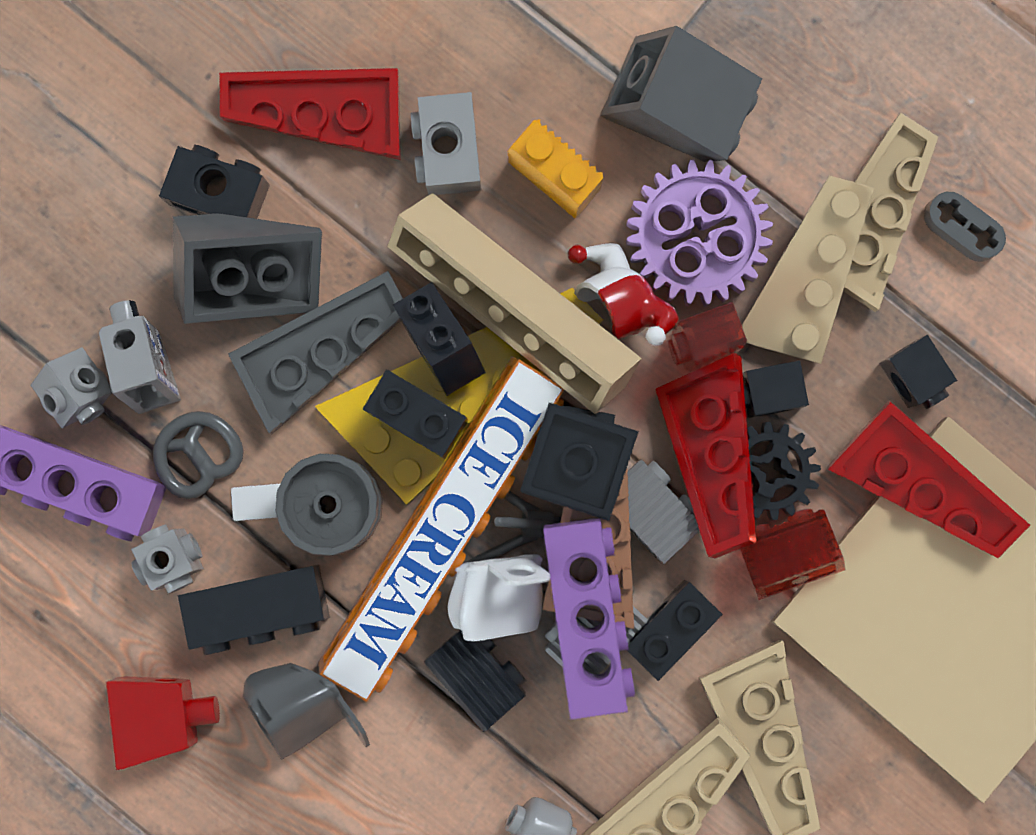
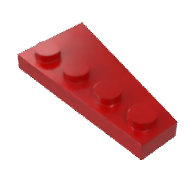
(919, 475)

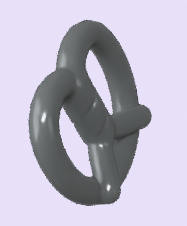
(195, 452)

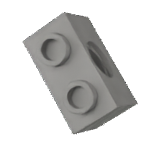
(452, 117)

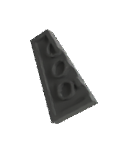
(311, 351)

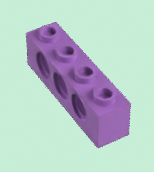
(137, 495)
(588, 692)

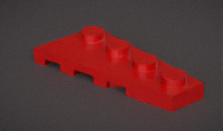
(326, 106)
(712, 449)

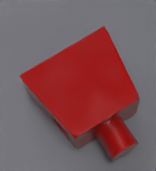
(155, 717)

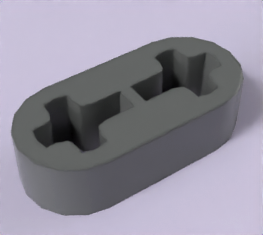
(972, 219)

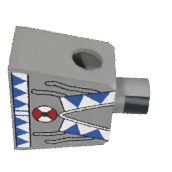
(137, 360)

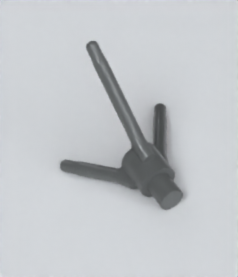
(530, 524)

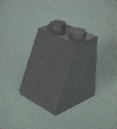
(683, 94)

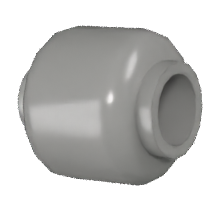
(539, 818)

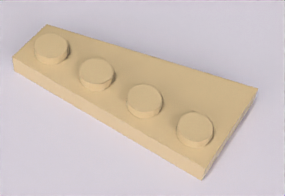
(758, 707)

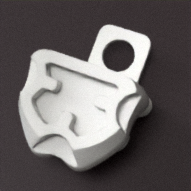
(497, 597)

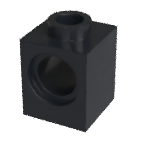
(919, 373)
(774, 389)

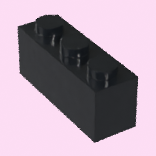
(254, 609)

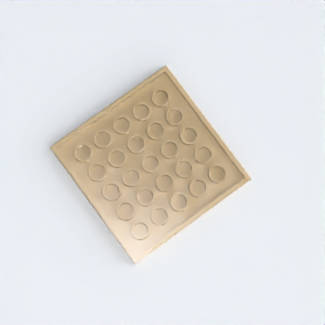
(934, 627)

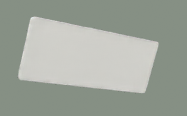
(254, 502)

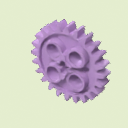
(714, 270)

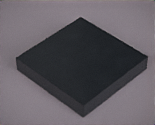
(579, 461)

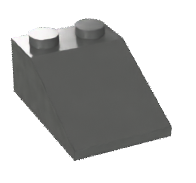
(243, 267)

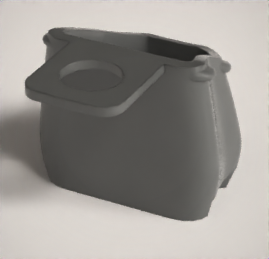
(296, 707)

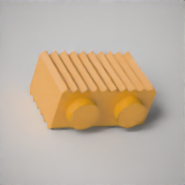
(555, 168)

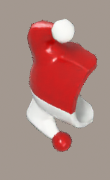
(624, 294)

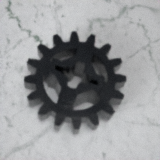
(777, 451)

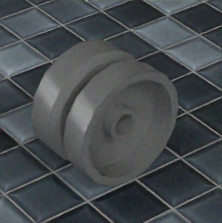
(301, 506)

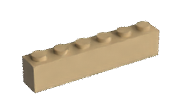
(513, 302)

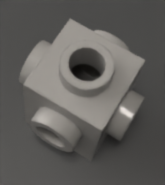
(72, 388)
(183, 556)

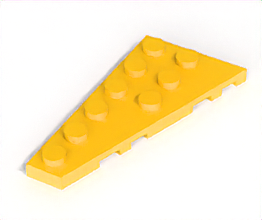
(395, 457)

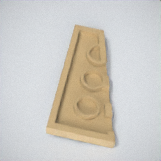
(897, 176)
(807, 284)
(681, 789)

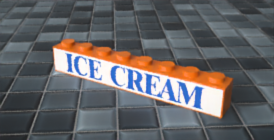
(439, 531)

